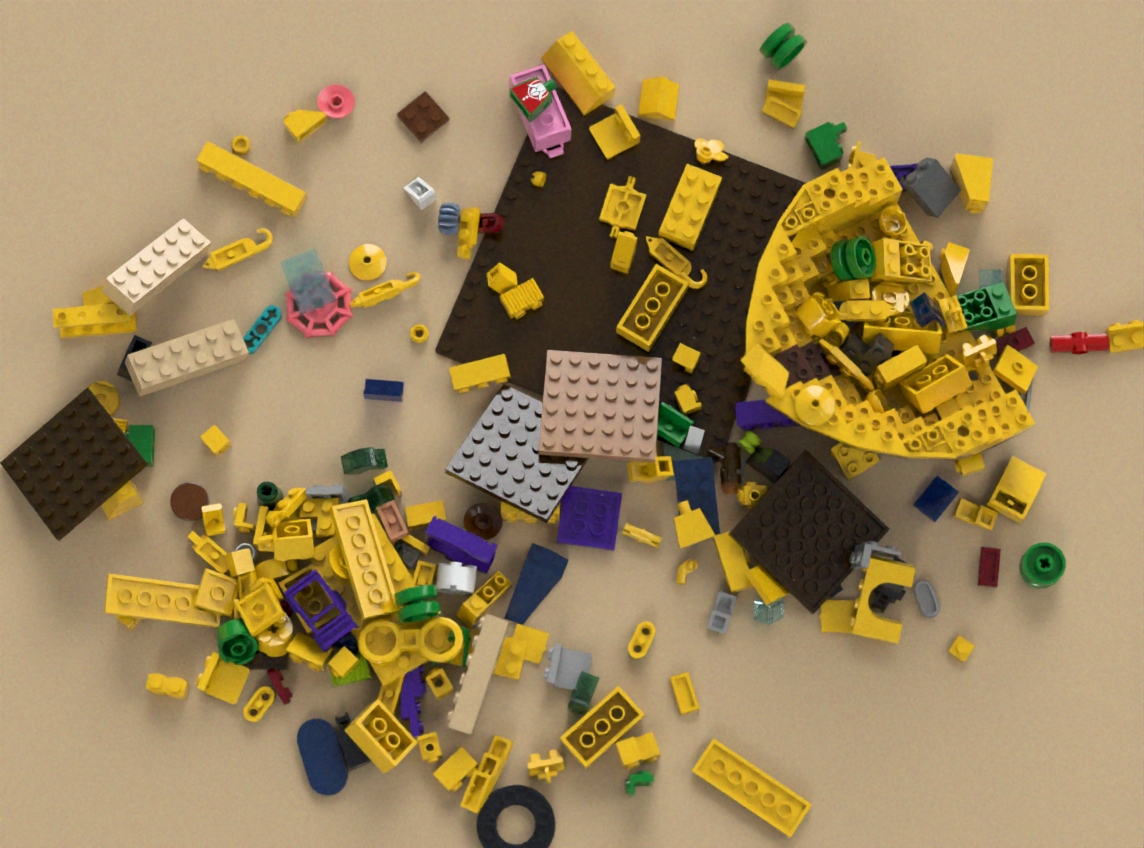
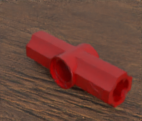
(1079, 343)

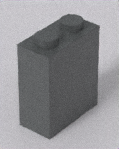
(931, 187)

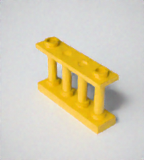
(93, 321)

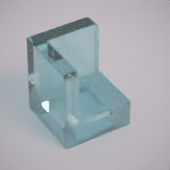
(990, 277)
(768, 613)

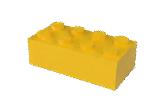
(690, 207)
(652, 307)
(602, 727)

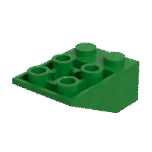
(987, 308)

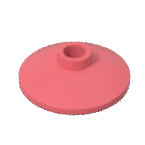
(336, 94)

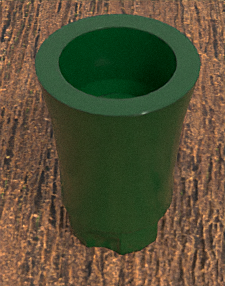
(271, 500)

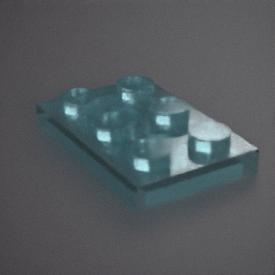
(307, 281)

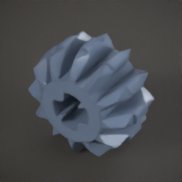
(449, 218)

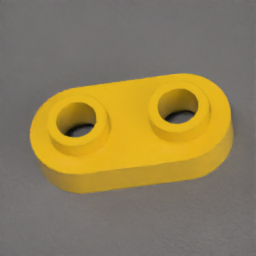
(641, 640)
(259, 704)

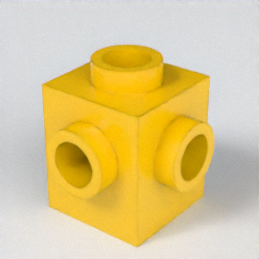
(744, 494)

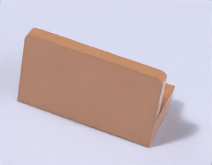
(392, 521)

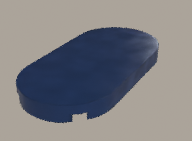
(322, 757)

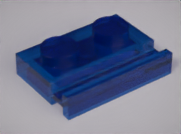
(936, 498)

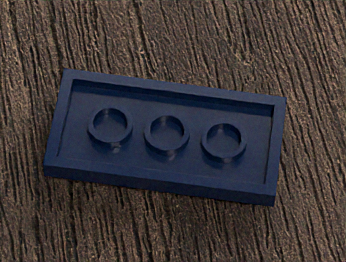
(696, 484)

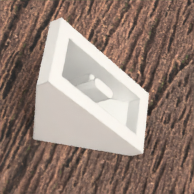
(420, 193)

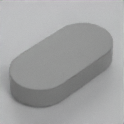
(926, 599)

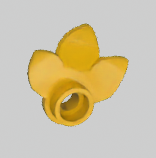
(709, 150)

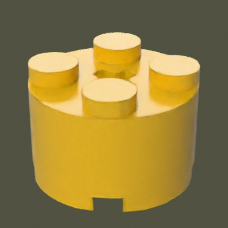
(818, 315)
(276, 637)

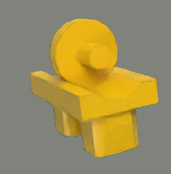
(952, 314)
(980, 354)
(545, 768)

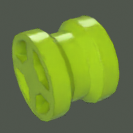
(749, 442)

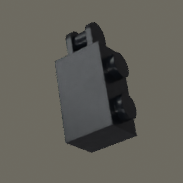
(889, 591)
(353, 753)

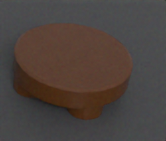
(188, 500)

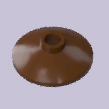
(486, 514)

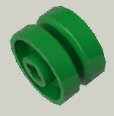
(783, 46)
(853, 258)
(1031, 563)
(417, 603)

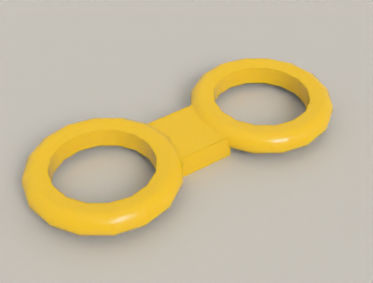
(410, 640)

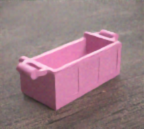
(552, 125)

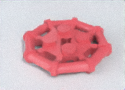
(324, 314)

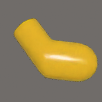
(684, 569)

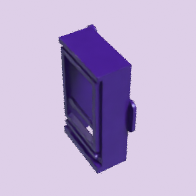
(459, 545)
(336, 628)

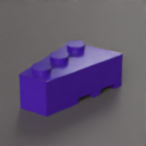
(759, 415)

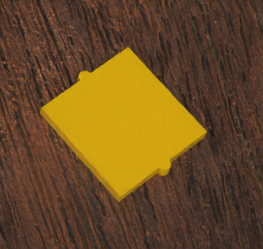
(836, 616)
(536, 642)

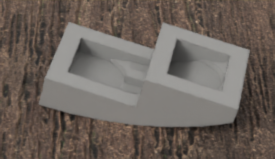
(722, 612)

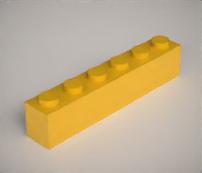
(252, 179)

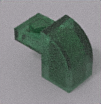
(363, 460)
(375, 496)
(583, 693)

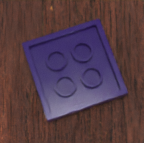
(589, 518)

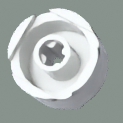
(456, 579)

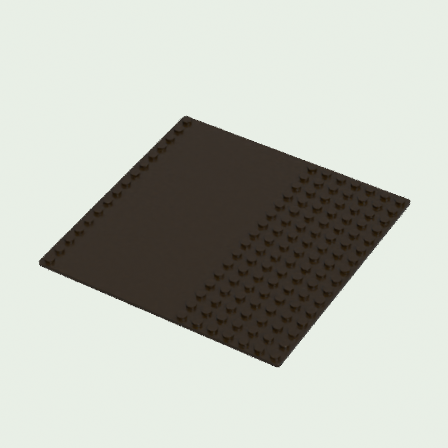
(568, 252)

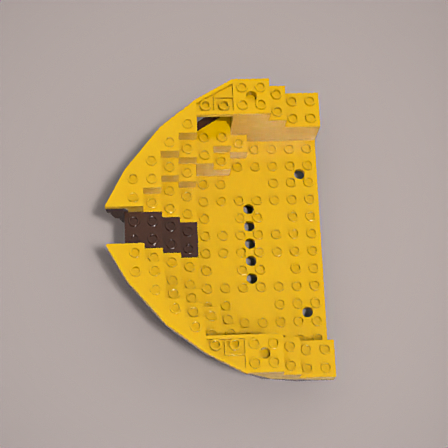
(792, 270)

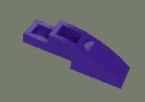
(411, 690)

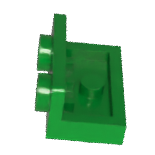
(672, 424)
(642, 778)

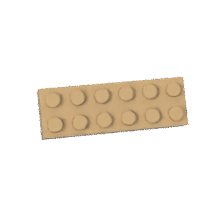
(156, 267)
(186, 357)
(479, 673)

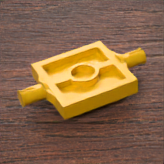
(622, 207)

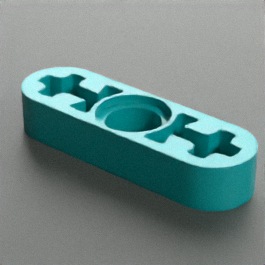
(273, 321)

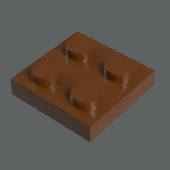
(423, 117)

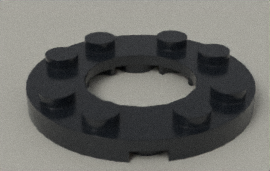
(512, 796)

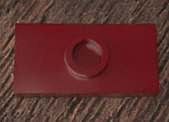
(1018, 340)
(989, 567)

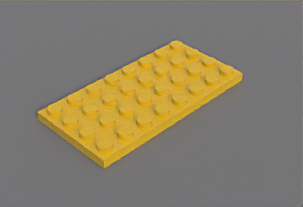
(381, 639)

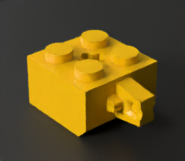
(289, 540)

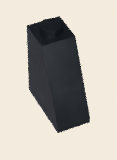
(768, 463)

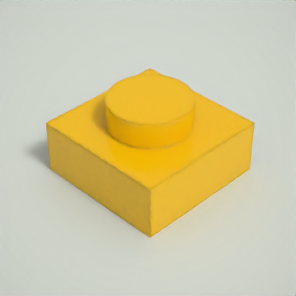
(961, 648)

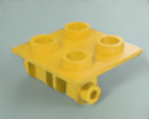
(853, 460)

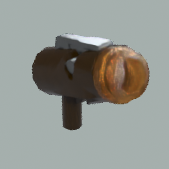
(731, 466)

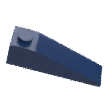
(538, 577)

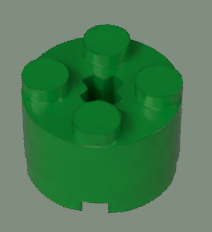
(235, 642)

